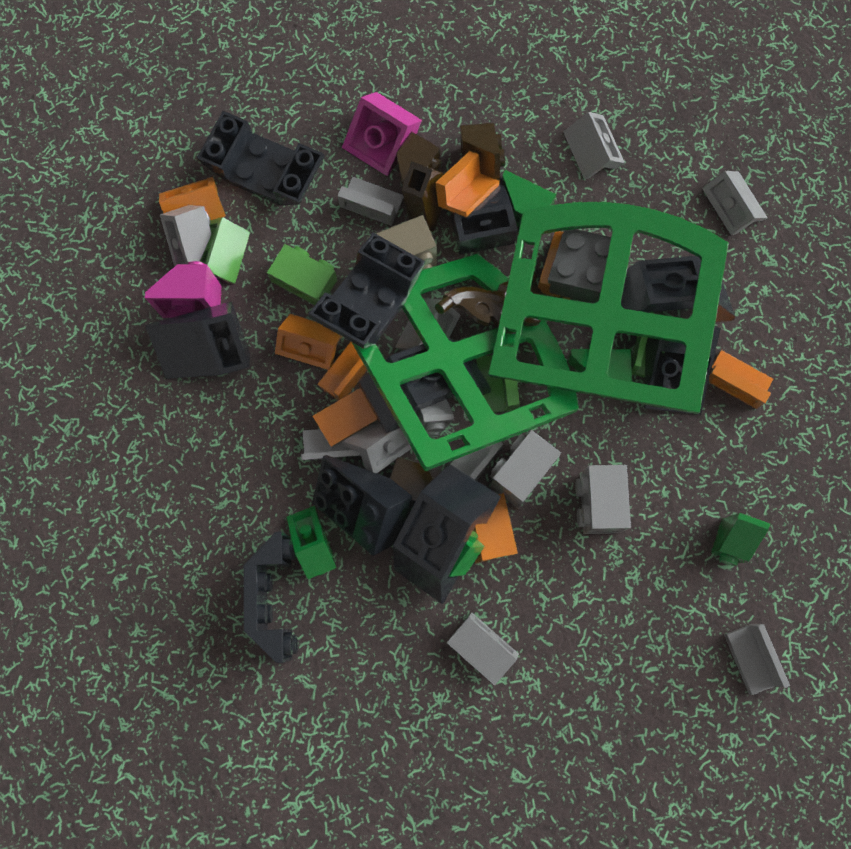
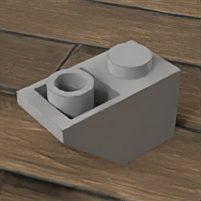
(436, 418)

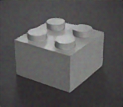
(527, 465)
(603, 499)

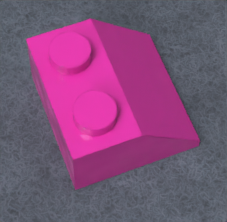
(379, 131)
(185, 290)

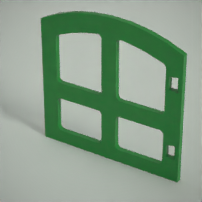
(607, 315)
(448, 360)

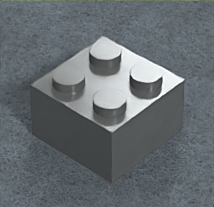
(579, 265)

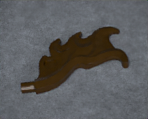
(483, 304)

